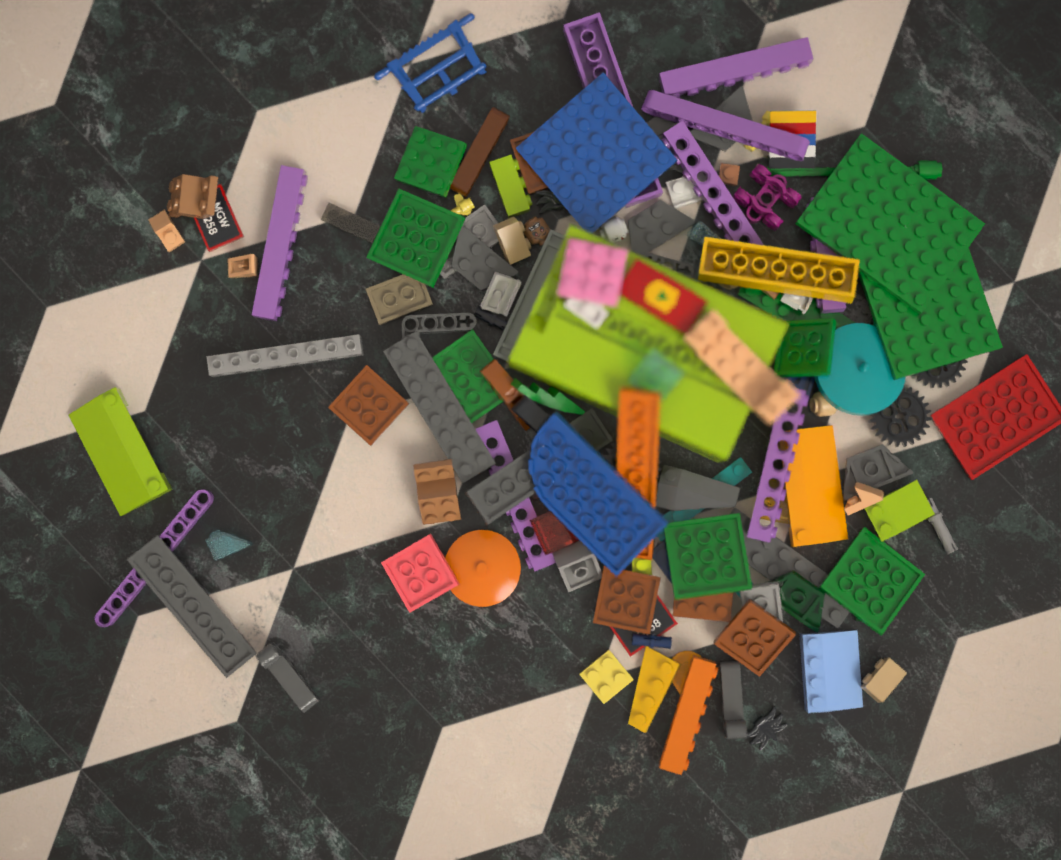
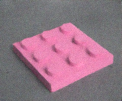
(592, 272)

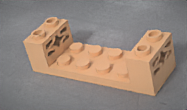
(740, 368)

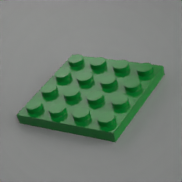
(416, 238)
(461, 368)
(707, 556)
(872, 581)

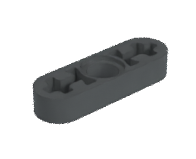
(682, 265)

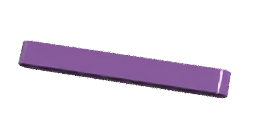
(726, 125)
(133, 577)

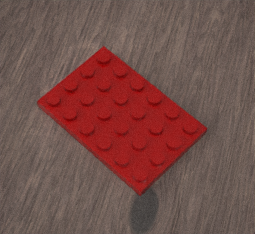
(998, 417)

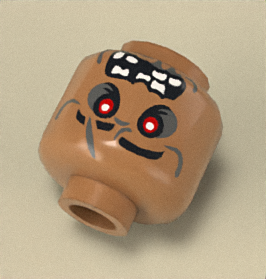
(536, 230)

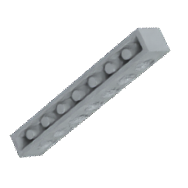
(285, 355)

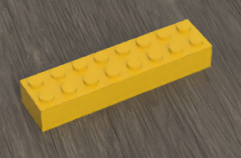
(778, 270)

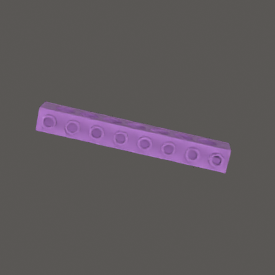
(723, 196)
(756, 529)
(537, 562)

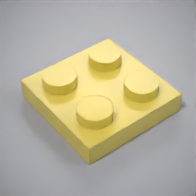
(606, 676)

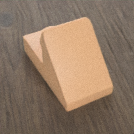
(166, 231)
(867, 497)

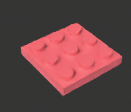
(420, 573)

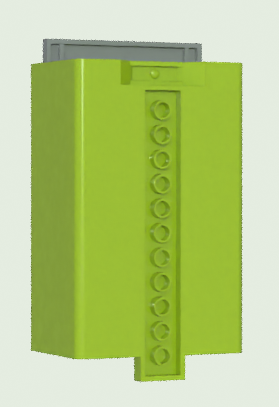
(594, 364)

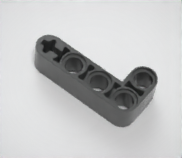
(439, 323)
(288, 676)
(732, 700)

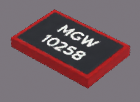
(221, 227)
(661, 623)

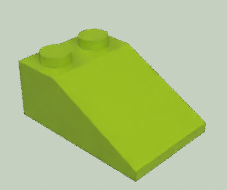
(899, 510)

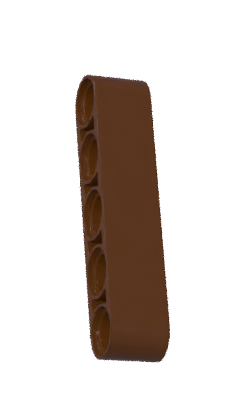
(479, 151)

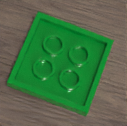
(430, 161)
(806, 348)

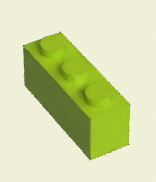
(510, 186)

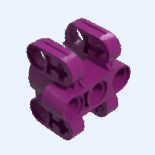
(787, 196)

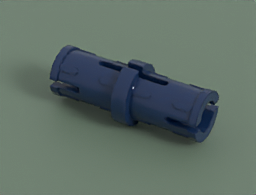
(651, 641)

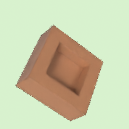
(729, 174)

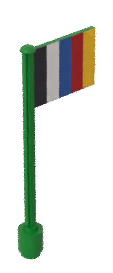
(804, 124)

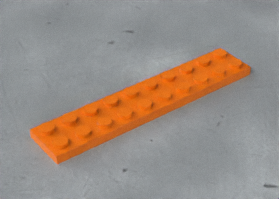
(639, 445)

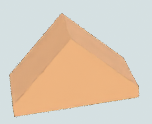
(243, 266)

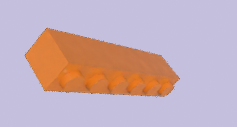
(687, 714)

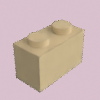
(511, 240)
(883, 679)

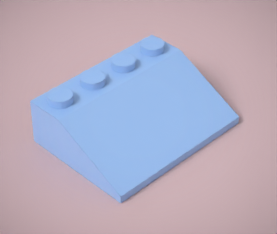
(831, 671)

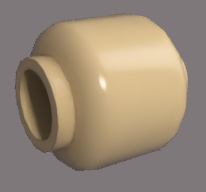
(820, 406)

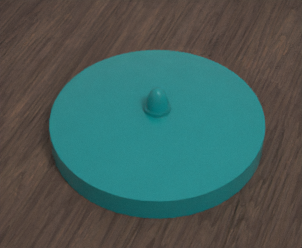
(859, 373)

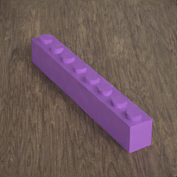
(737, 67)
(279, 242)

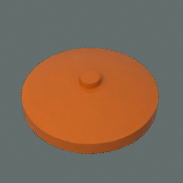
(484, 567)

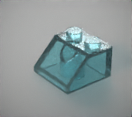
(656, 374)

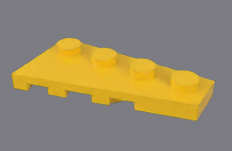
(652, 685)

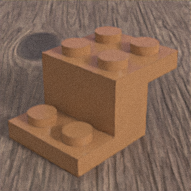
(192, 196)
(437, 491)

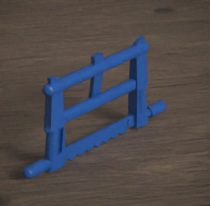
(450, 86)

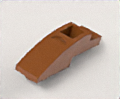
(501, 384)

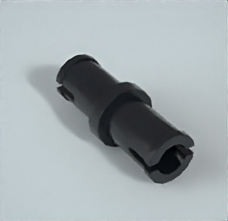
(490, 318)

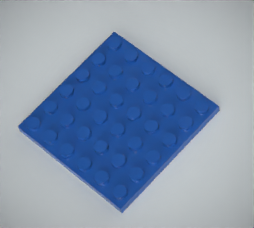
(596, 154)

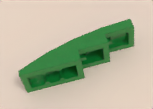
(551, 398)

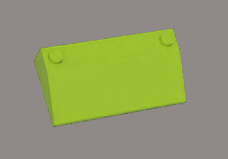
(119, 451)

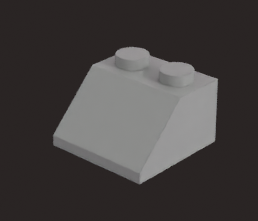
(577, 565)

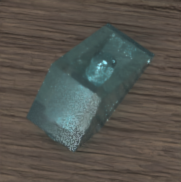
(225, 544)

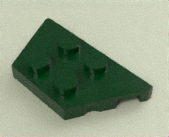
(801, 599)

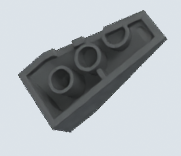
(688, 490)

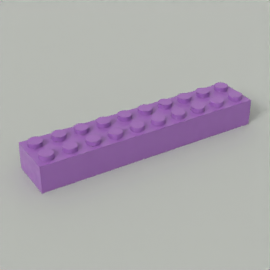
(592, 57)

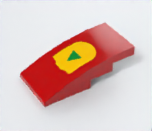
(662, 297)

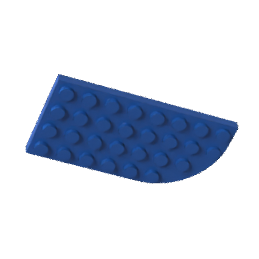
(591, 496)

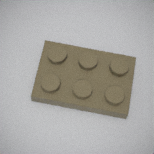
(398, 298)

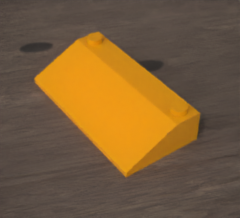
(814, 489)

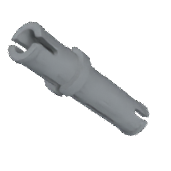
(941, 529)

